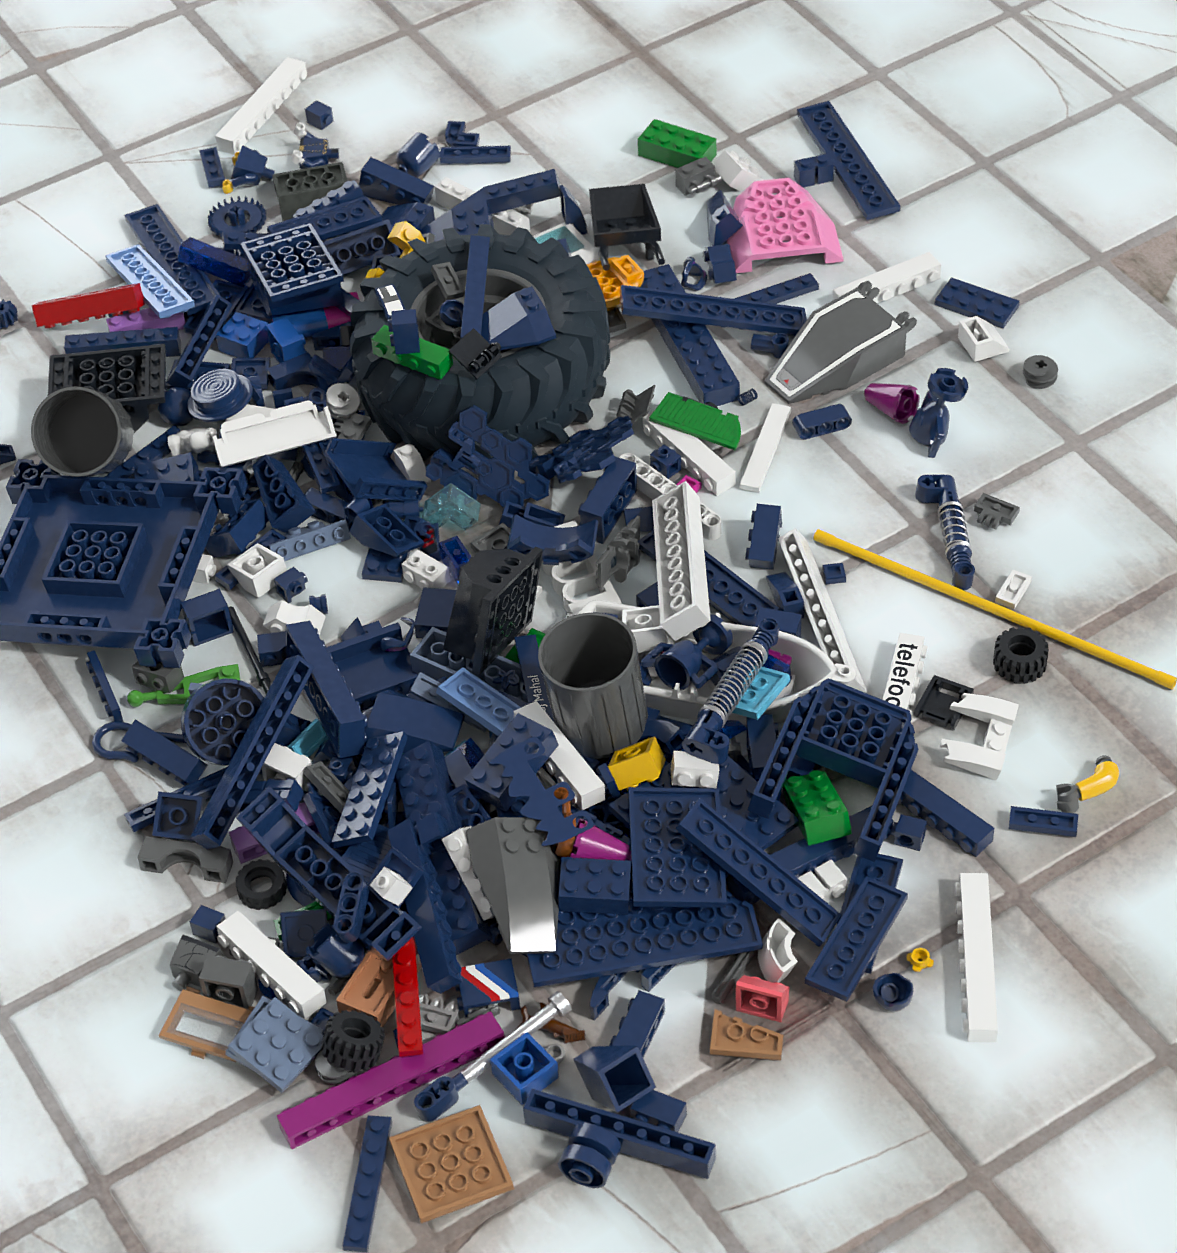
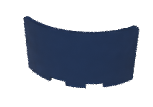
(557, 543)

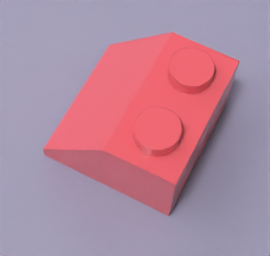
(761, 998)

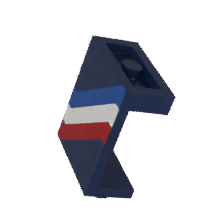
(488, 985)

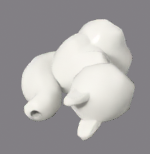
(195, 440)

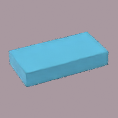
(309, 739)

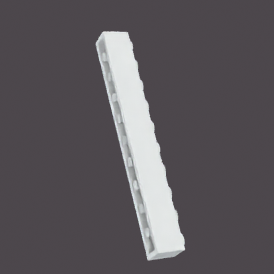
(818, 603)

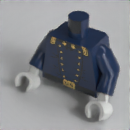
(312, 150)

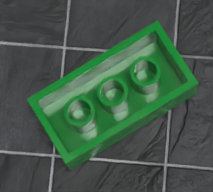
(675, 144)
(817, 807)

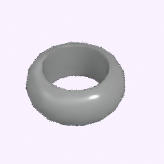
(552, 1047)

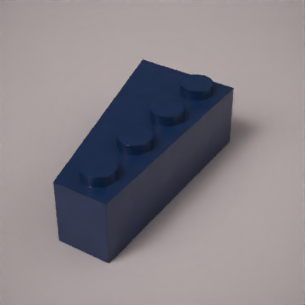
(393, 185)

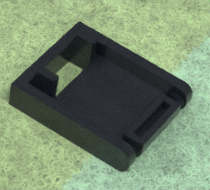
(937, 705)

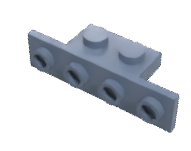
(310, 538)

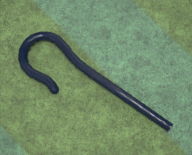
(119, 725)

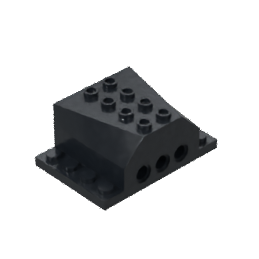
(125, 374)
(492, 604)

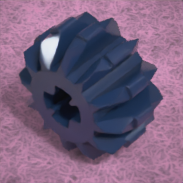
(8, 314)

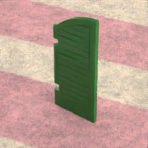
(698, 420)

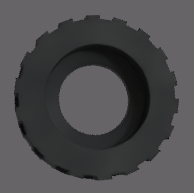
(264, 899)

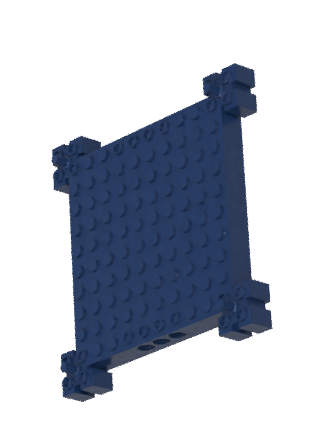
(107, 557)

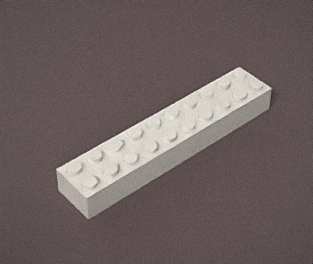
(680, 561)

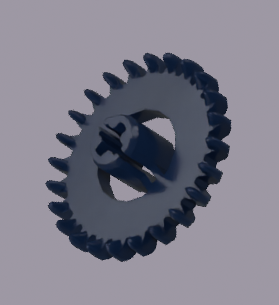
(256, 212)

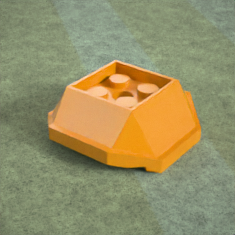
(621, 272)

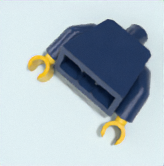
(248, 169)

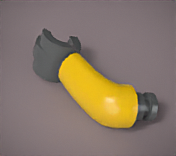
(1102, 780)

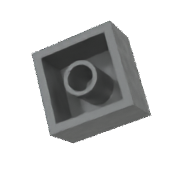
(229, 981)

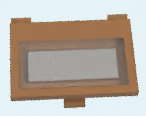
(203, 1024)

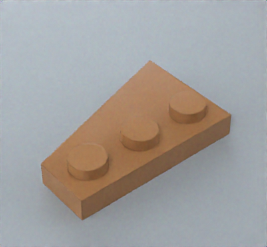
(740, 1039)

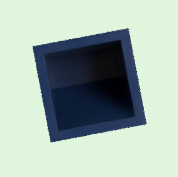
(614, 1075)

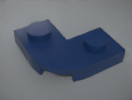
(457, 138)

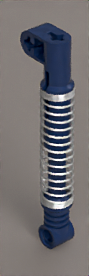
(703, 738)

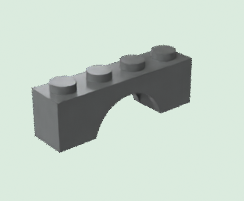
(160, 853)

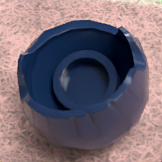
(893, 991)

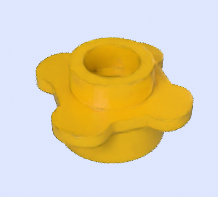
(920, 954)

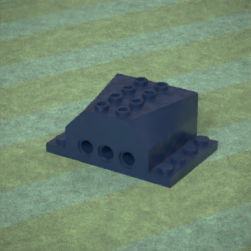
(293, 271)

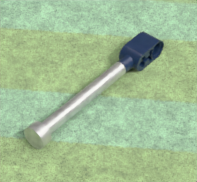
(446, 1088)

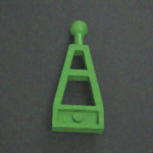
(136, 698)

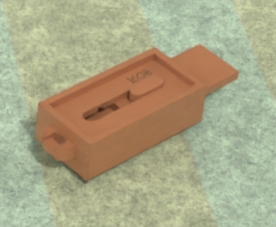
(372, 988)

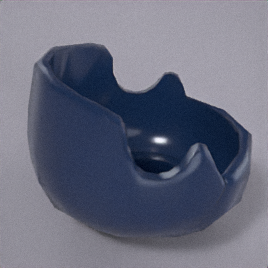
(451, 313)

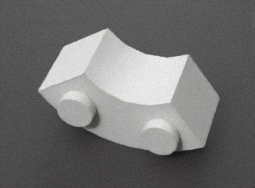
(284, 613)
(776, 956)

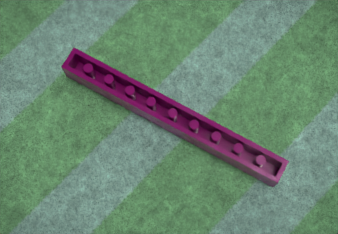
(389, 1081)

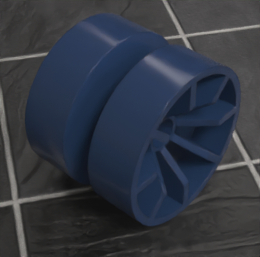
(589, 1155)

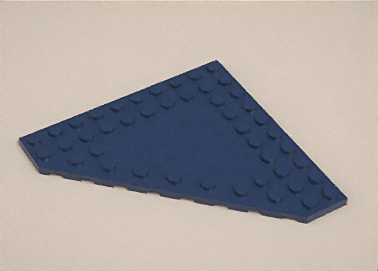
(645, 938)

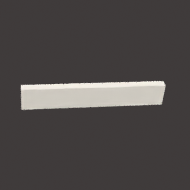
(765, 448)

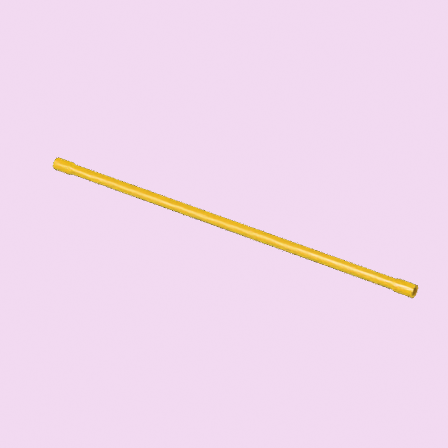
(1157, 676)

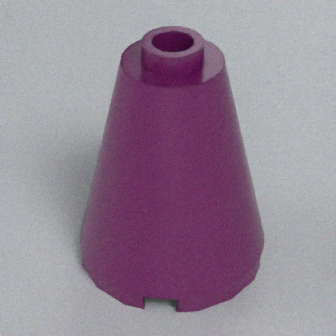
(894, 400)
(598, 845)

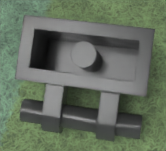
(696, 176)

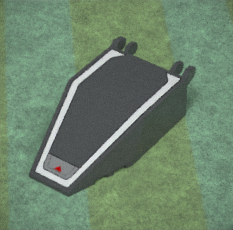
(840, 346)

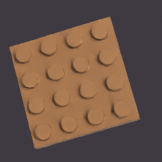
(451, 1164)

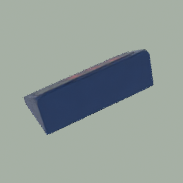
(431, 545)

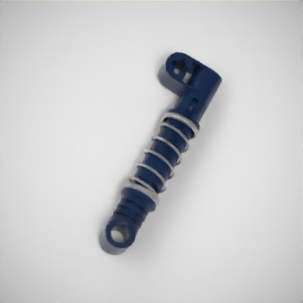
(951, 512)

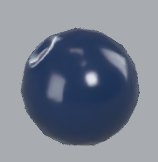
(175, 409)

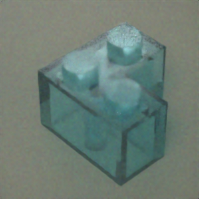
(451, 505)

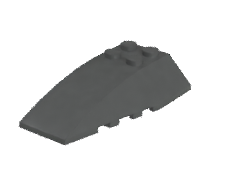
(518, 881)

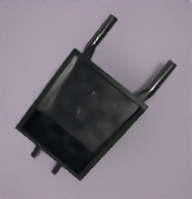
(624, 217)

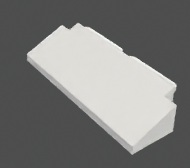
(283, 430)

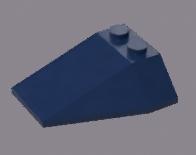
(518, 321)

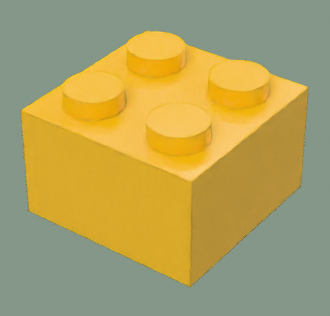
(637, 763)

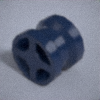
(319, 603)

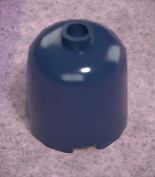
(417, 155)
(335, 955)

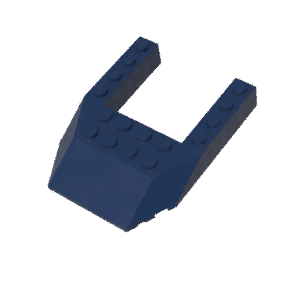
(495, 198)
(850, 736)

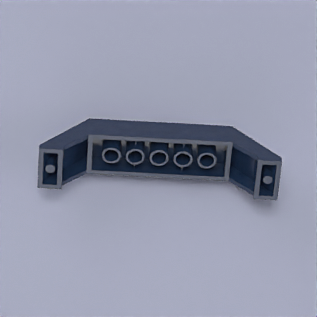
(322, 871)

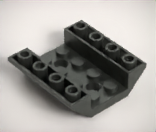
(303, 186)

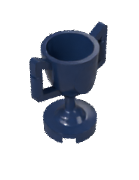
(932, 419)
(683, 660)

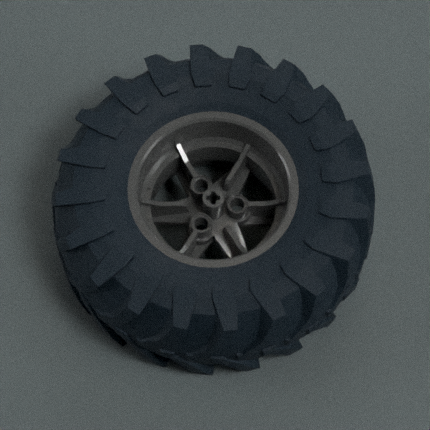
(529, 389)

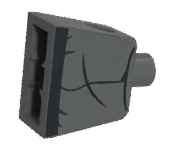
(189, 961)

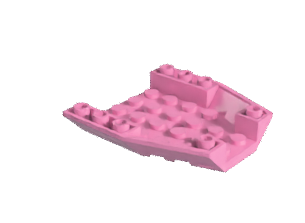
(762, 233)

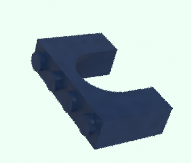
(295, 373)

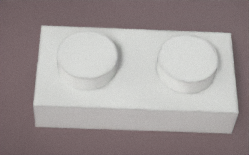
(1013, 589)

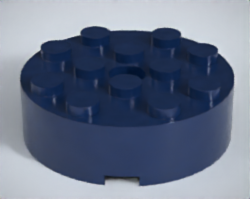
(204, 714)

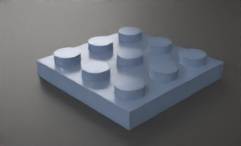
(277, 1044)

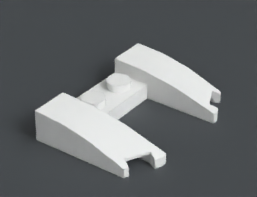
(989, 758)

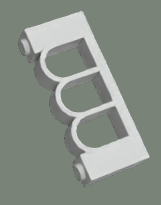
(580, 585)

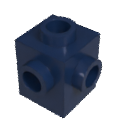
(665, 461)
(342, 768)

